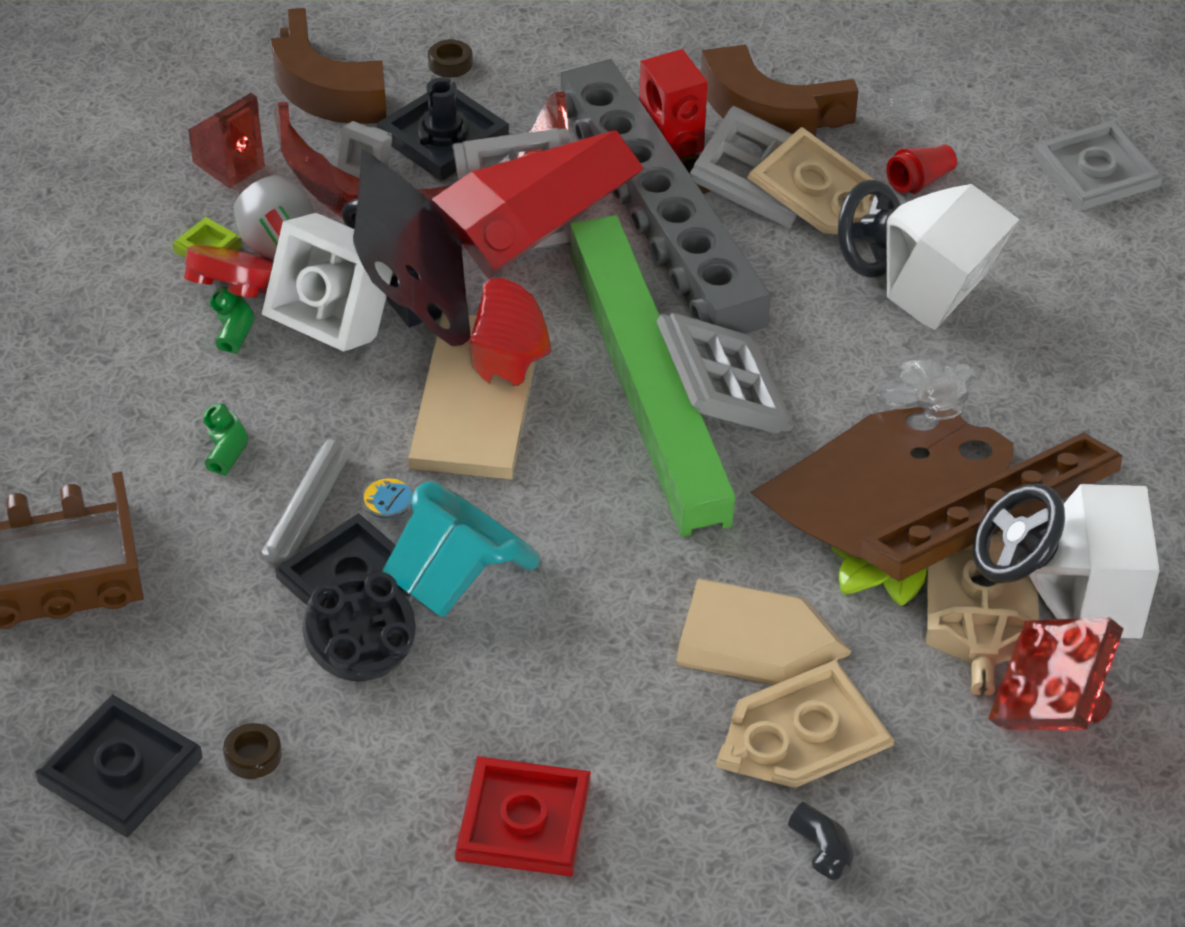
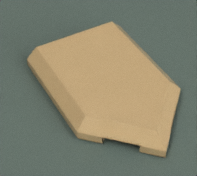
(811, 180)
(755, 634)
(802, 729)

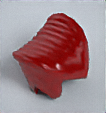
(507, 332)

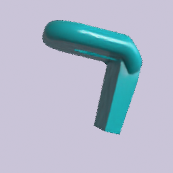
(439, 558)

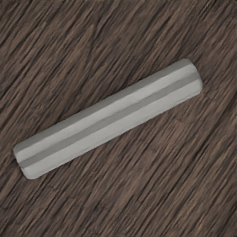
(305, 503)

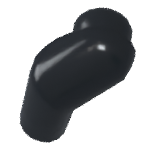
(827, 835)

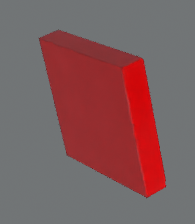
(523, 816)

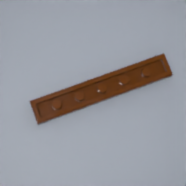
(954, 521)

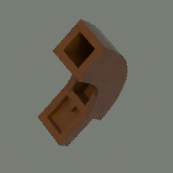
(738, 83)
(322, 85)

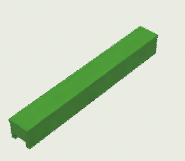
(662, 410)

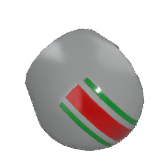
(263, 209)

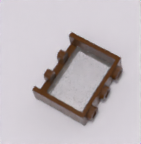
(67, 557)

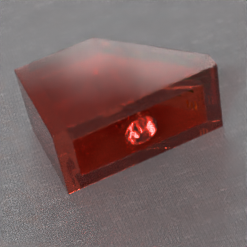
(229, 142)

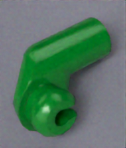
(235, 316)
(228, 436)

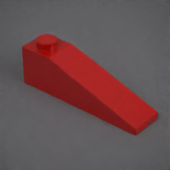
(525, 200)

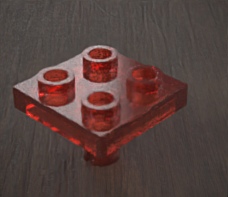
(1058, 675)

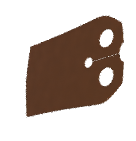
(873, 481)

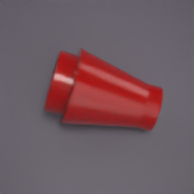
(918, 167)

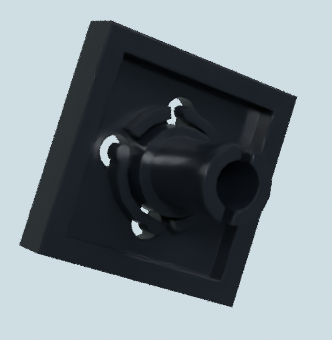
(440, 119)

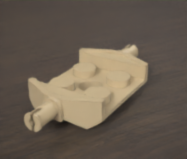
(977, 620)

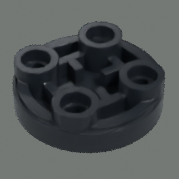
(359, 625)

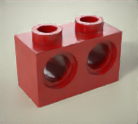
(675, 100)

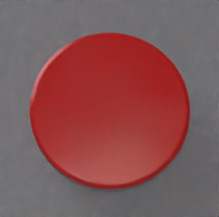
(243, 271)

